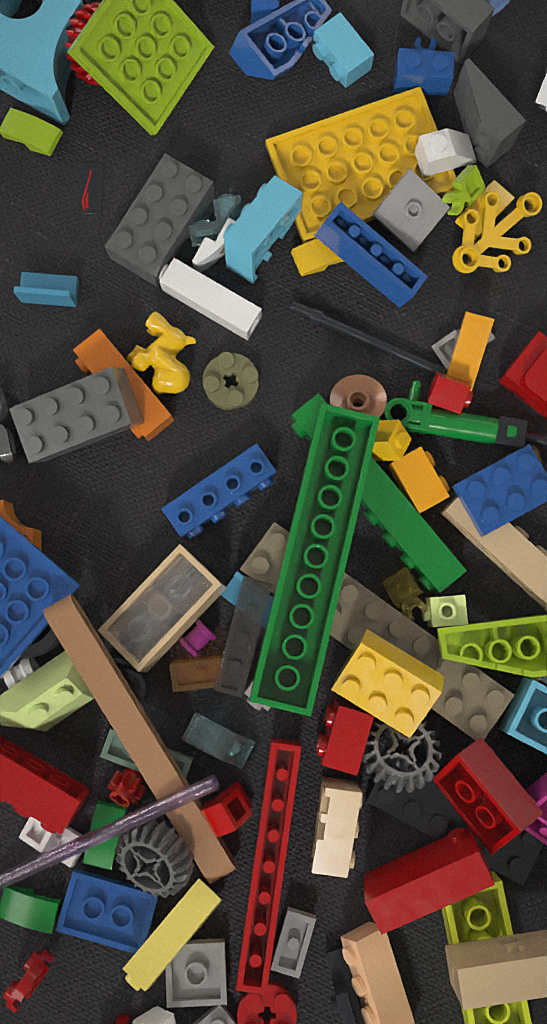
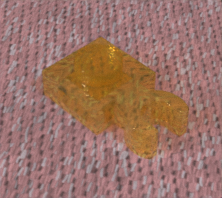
(404, 592)

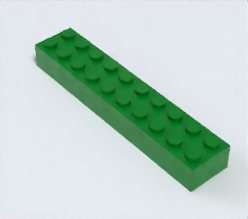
(314, 560)

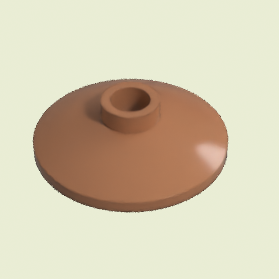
(359, 390)

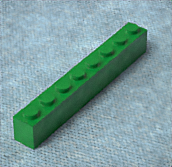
(395, 516)

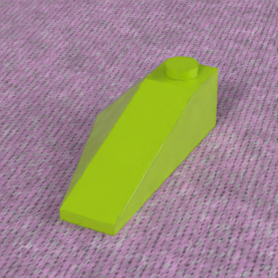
(501, 645)

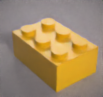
(388, 683)

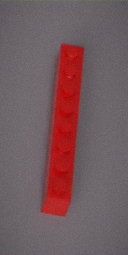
(268, 866)

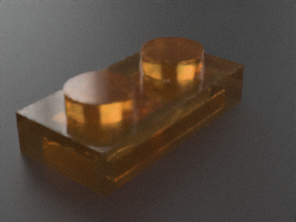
(194, 673)

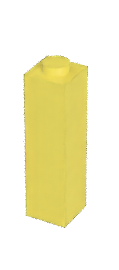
(171, 936)

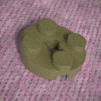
(227, 365)

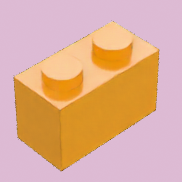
(419, 480)

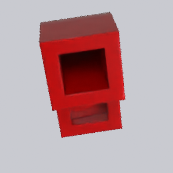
(227, 810)

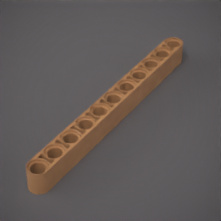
(136, 732)

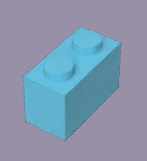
(342, 50)

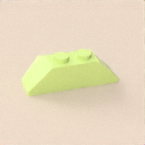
(45, 696)

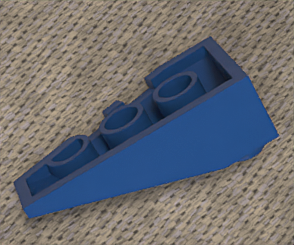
(278, 39)

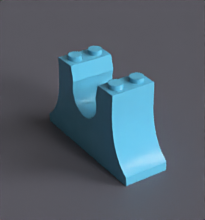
(34, 55)

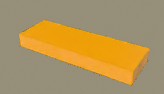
(470, 347)

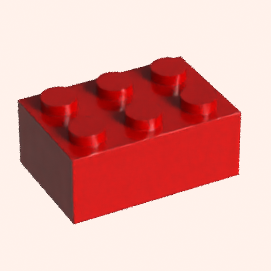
(487, 795)

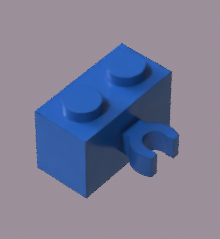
(423, 69)

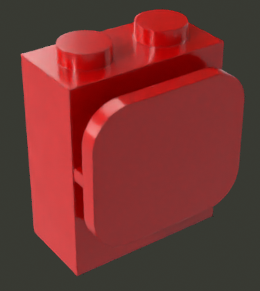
(528, 374)

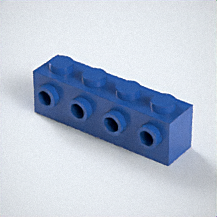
(370, 255)
(219, 492)

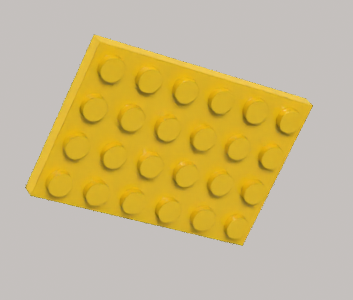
(355, 158)

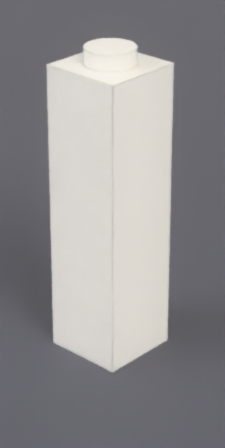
(210, 298)

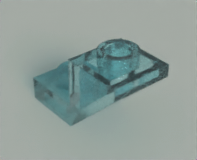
(224, 207)
(218, 740)

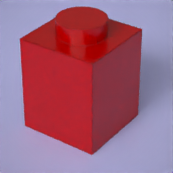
(449, 393)

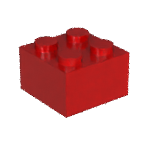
(344, 737)

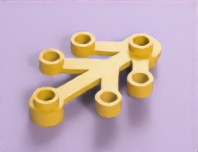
(492, 233)

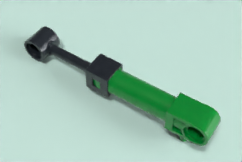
(499, 432)

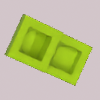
(31, 131)

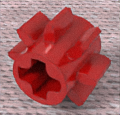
(126, 787)

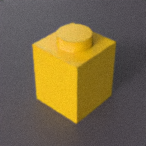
(390, 441)

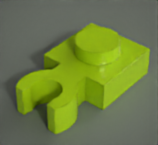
(467, 189)

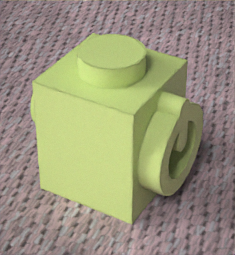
(445, 611)

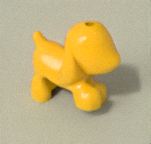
(169, 373)

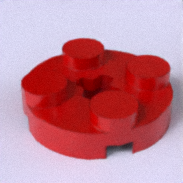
(24, 987)
(276, 998)

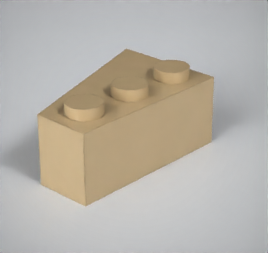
(336, 827)

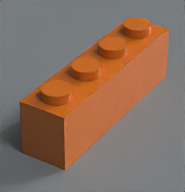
(99, 354)

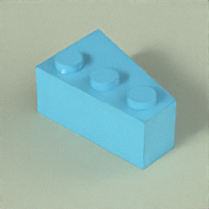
(259, 226)

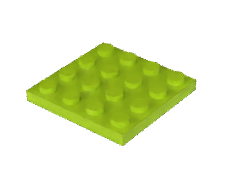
(142, 55)

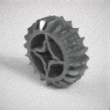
(411, 774)
(155, 858)

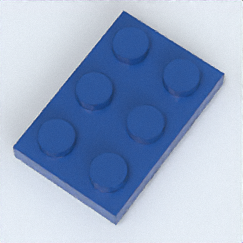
(503, 490)
(106, 911)

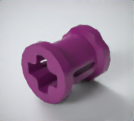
(197, 638)

